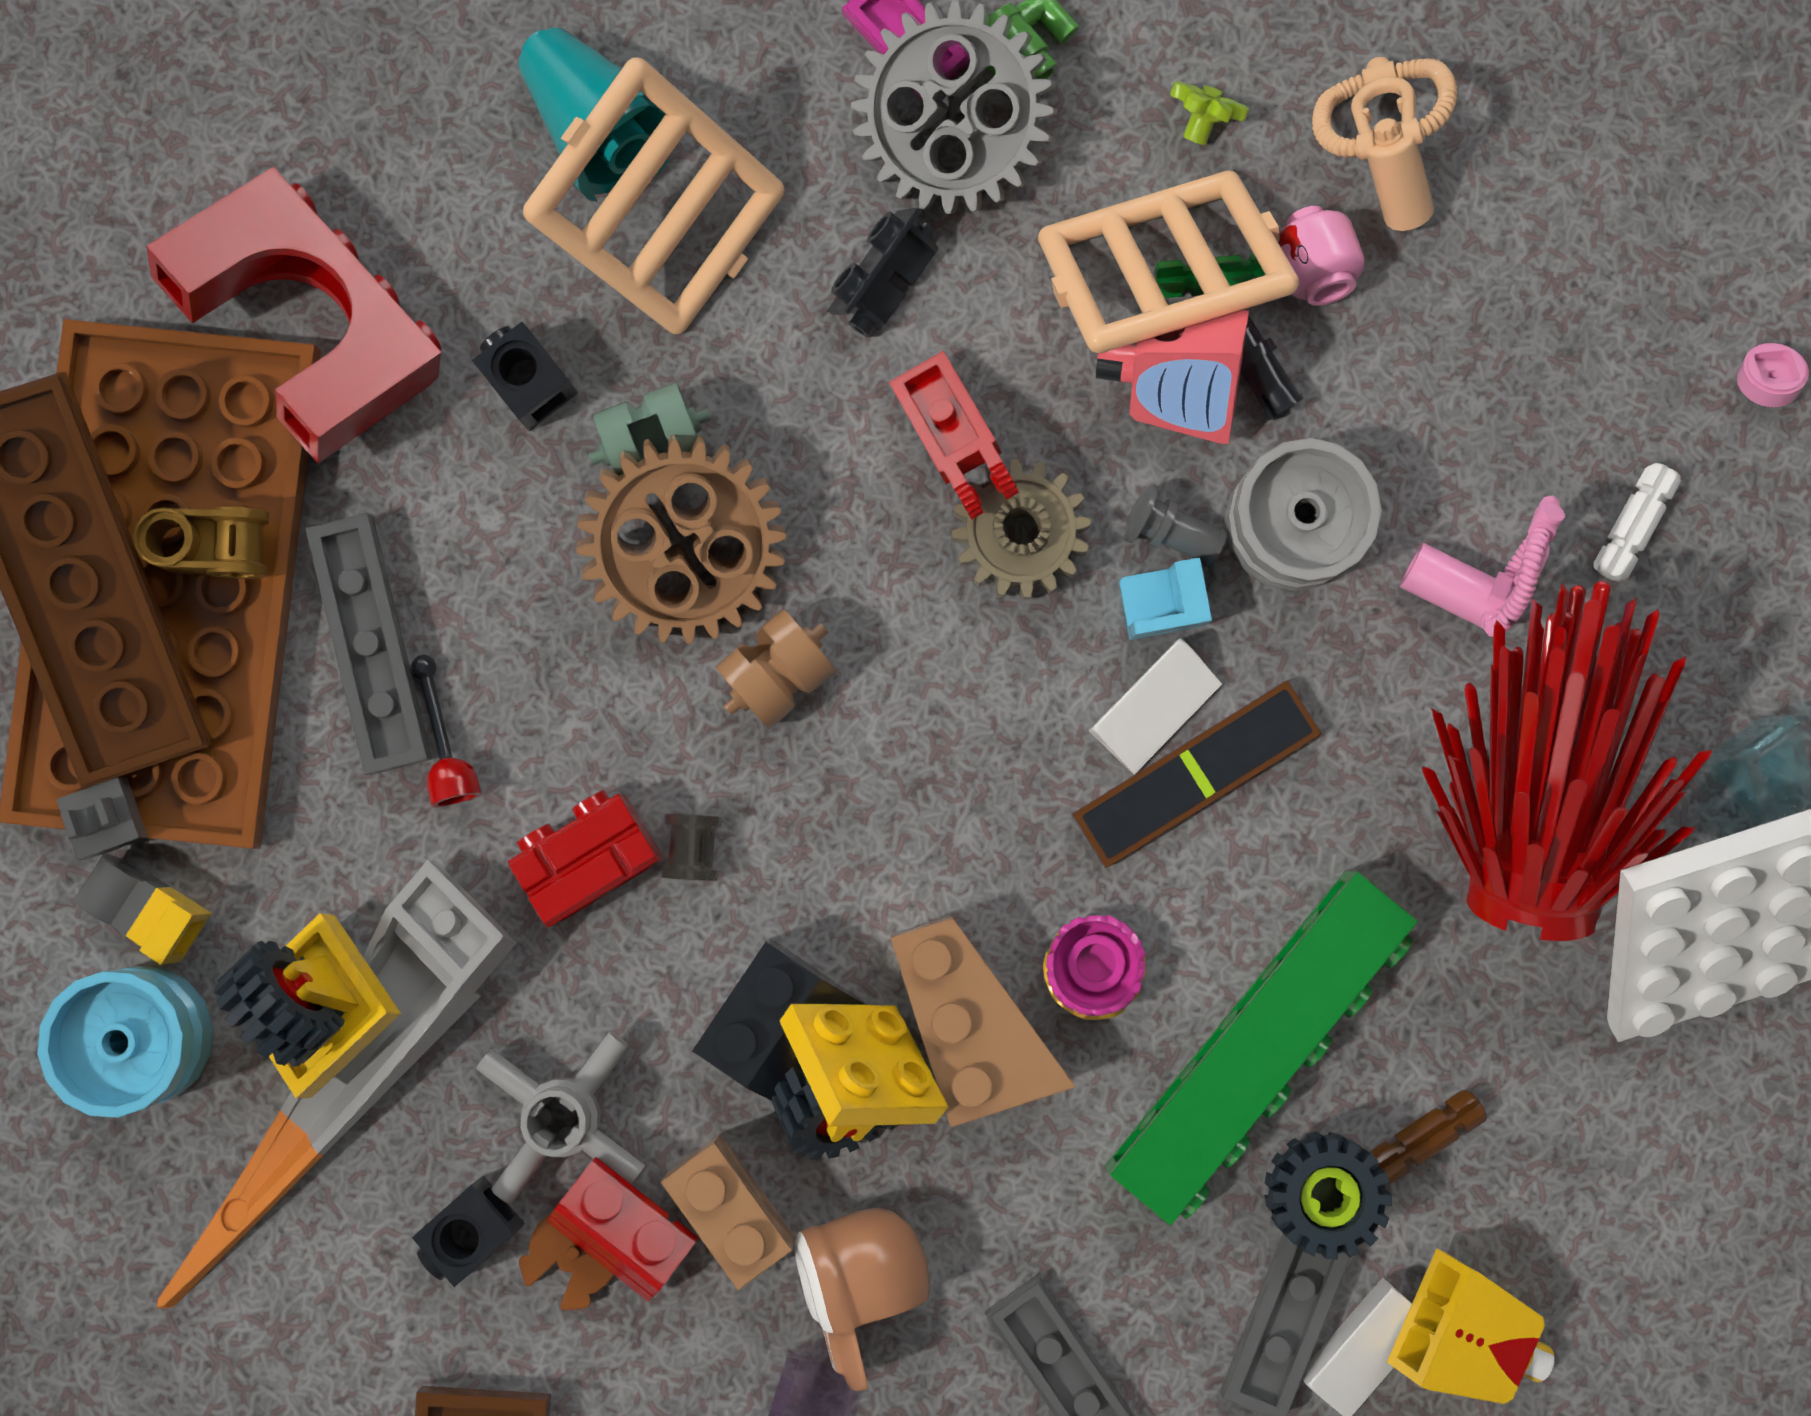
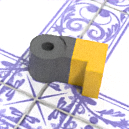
(142, 909)

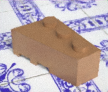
(971, 1027)

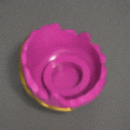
(1095, 967)

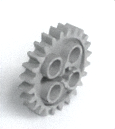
(916, 64)

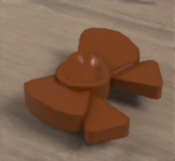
(549, 1246)

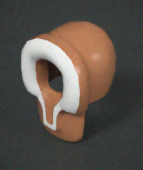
(858, 1274)

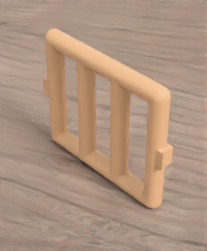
(587, 244)
(1157, 316)

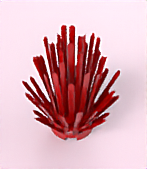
(1546, 821)

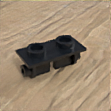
(895, 249)

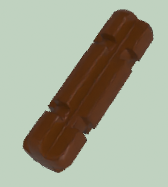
(1429, 1134)

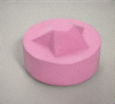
(1772, 375)

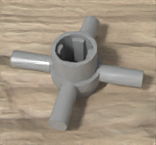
(575, 1095)

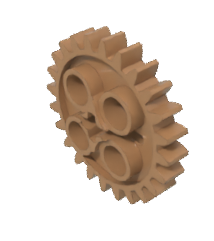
(633, 569)

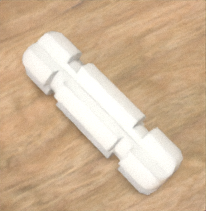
(1637, 522)

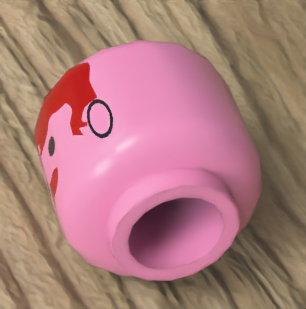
(1322, 253)

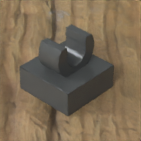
(101, 818)

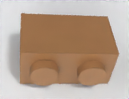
(729, 1211)

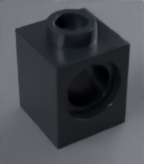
(538, 397)
(490, 1216)

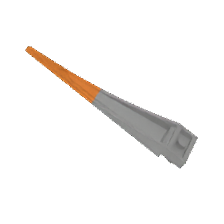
(431, 960)

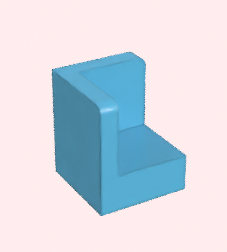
(1165, 600)

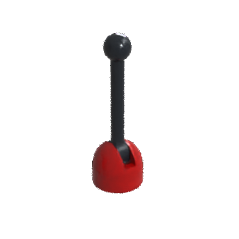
(450, 778)

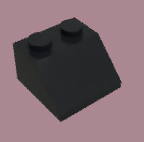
(747, 1031)

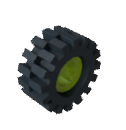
(1299, 1213)

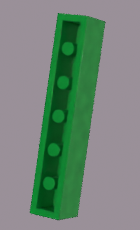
(1261, 1046)

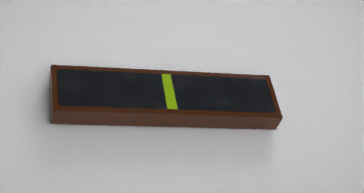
(1196, 774)

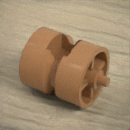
(776, 668)

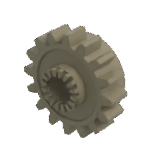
(1022, 564)

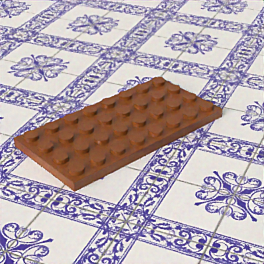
(186, 428)

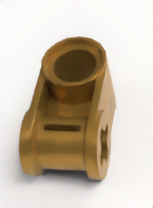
(216, 541)

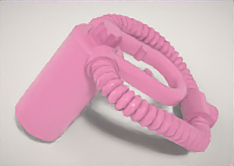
(1481, 596)

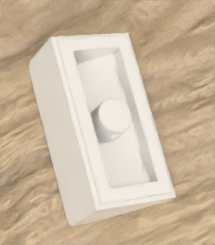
(1156, 706)
(1357, 1353)

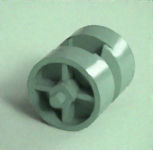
(658, 417)

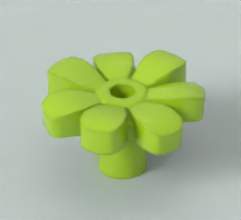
(1206, 109)

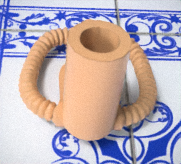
(1391, 145)

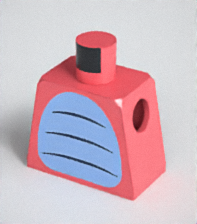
(1184, 376)

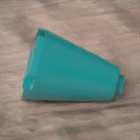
(567, 83)

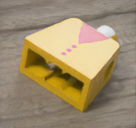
(1469, 1336)

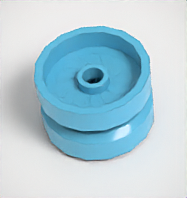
(88, 1035)

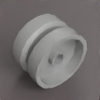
(1333, 491)

